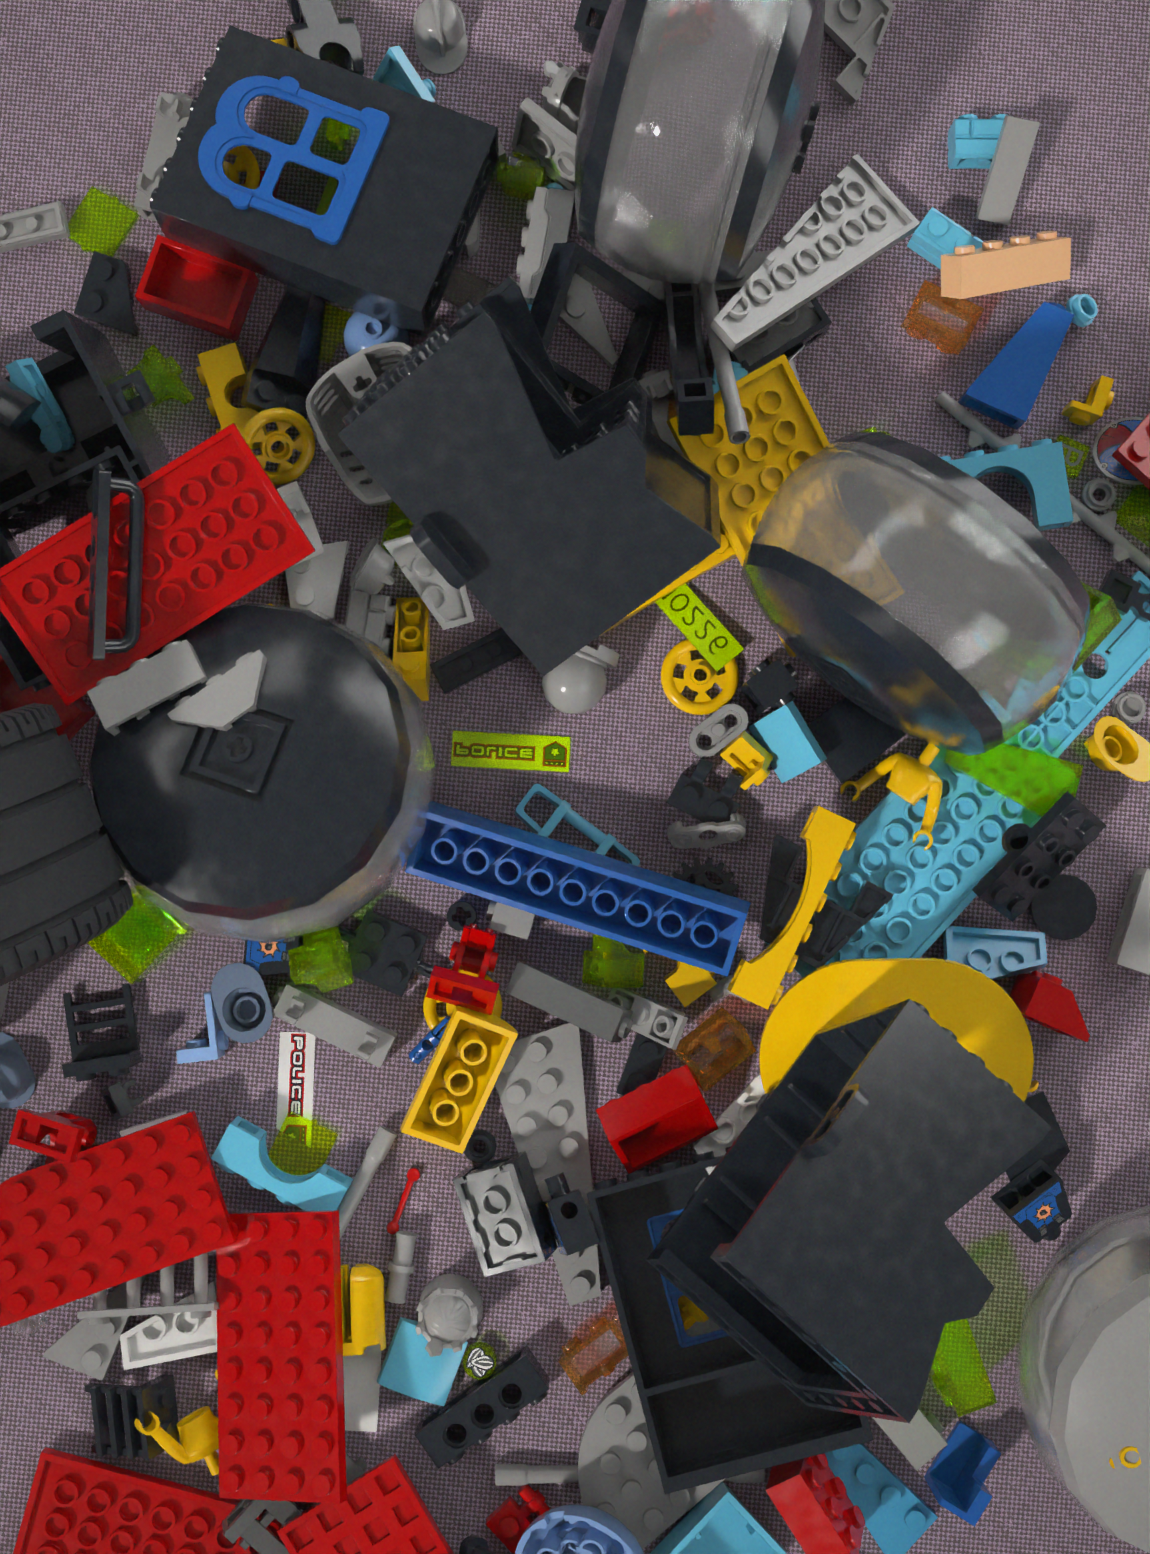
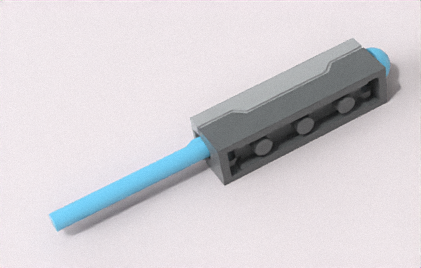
(550, 222)

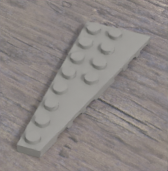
(831, 240)
(548, 1119)

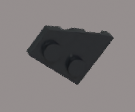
(107, 294)

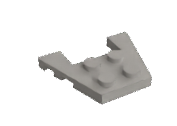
(858, 30)

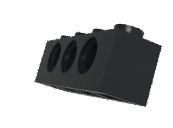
(447, 1447)

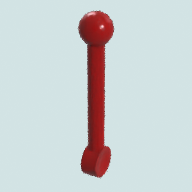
(413, 1175)

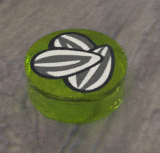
(479, 1360)

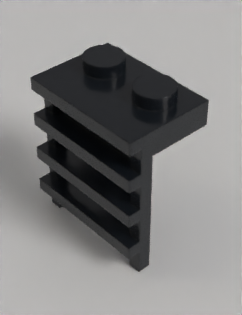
(107, 1055)
(153, 1396)

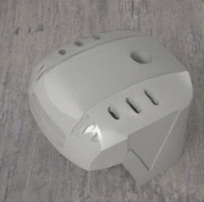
(330, 403)

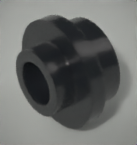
(481, 1156)

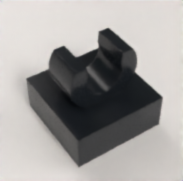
(118, 1101)

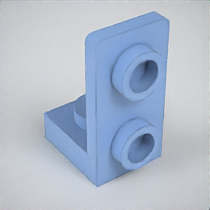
(199, 1049)

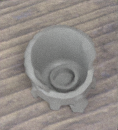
(563, 94)
(448, 1313)

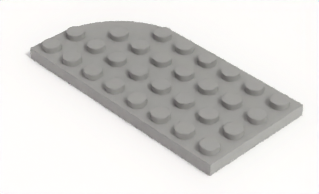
(620, 1466)

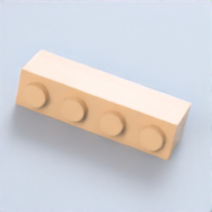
(1005, 266)

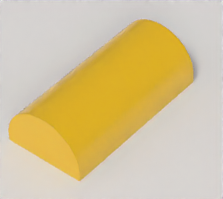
(459, 1079)

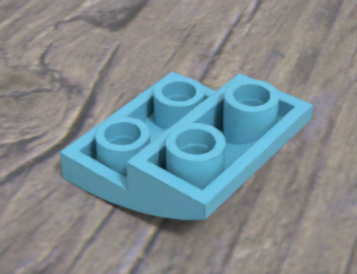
(788, 741)
(412, 1370)

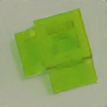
(163, 377)
(321, 961)
(612, 965)

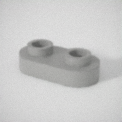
(717, 730)

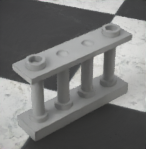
(199, 1309)

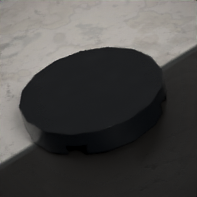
(1064, 908)

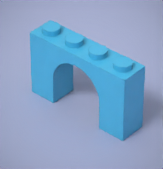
(1038, 468)

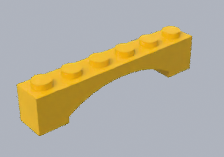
(825, 840)

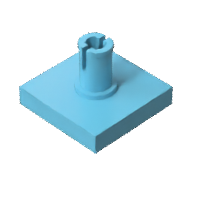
(400, 74)

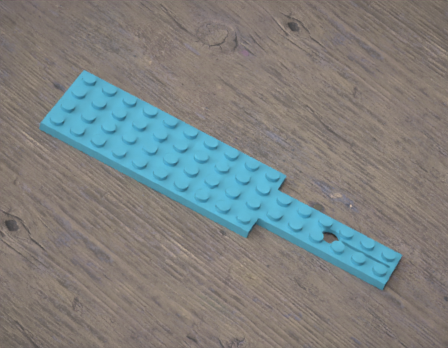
(970, 823)

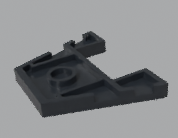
(831, 926)

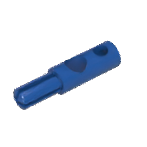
(422, 1049)

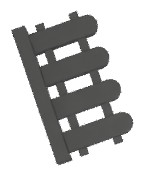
(244, 1522)

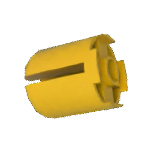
(362, 1308)

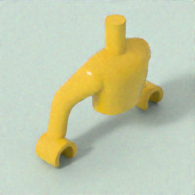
(909, 780)
(197, 1437)

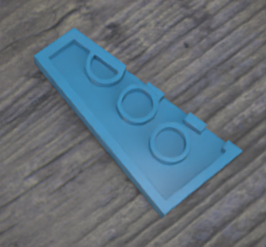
(889, 1506)

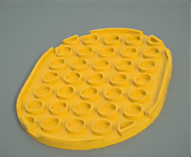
(952, 992)

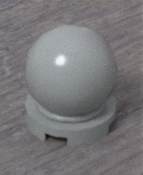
(579, 680)

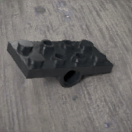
(1037, 855)

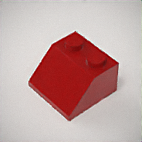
(1049, 1004)

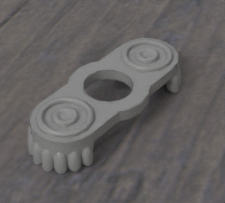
(688, 837)

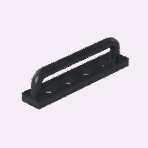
(102, 486)

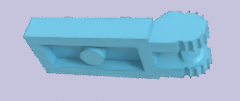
(49, 417)

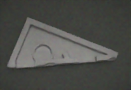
(585, 320)
(93, 1347)

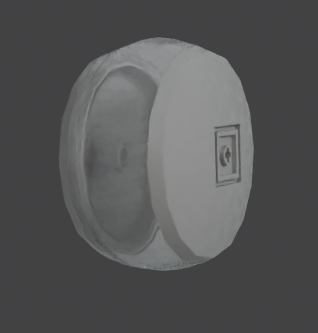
(1089, 1372)

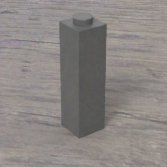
(570, 1002)

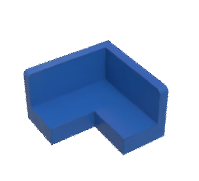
(960, 1473)

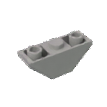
(225, 696)
(652, 1017)

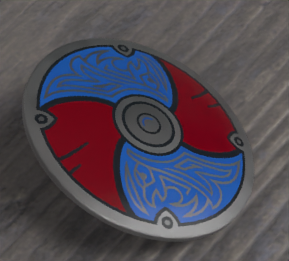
(1105, 445)

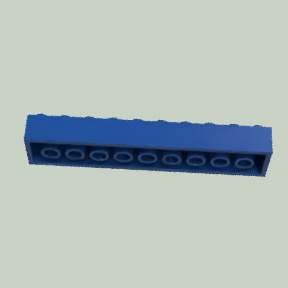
(579, 888)

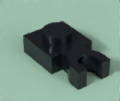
(1125, 594)

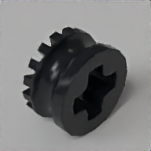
(456, 925)

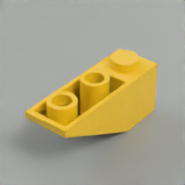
(412, 644)

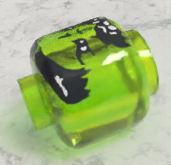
(521, 175)

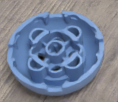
(577, 1531)

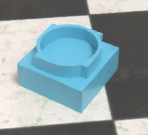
(720, 1526)

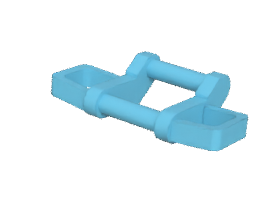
(565, 812)

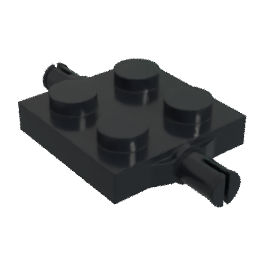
(386, 952)

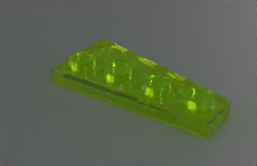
(1020, 775)

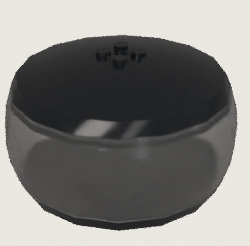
(694, 130)
(917, 592)
(289, 809)

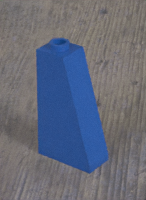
(1017, 373)

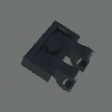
(702, 802)

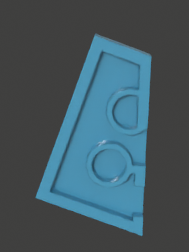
(995, 951)

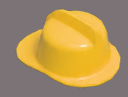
(1119, 749)

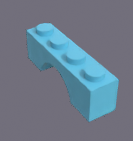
(245, 1152)

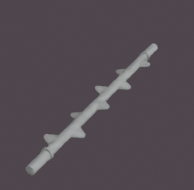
(1103, 524)

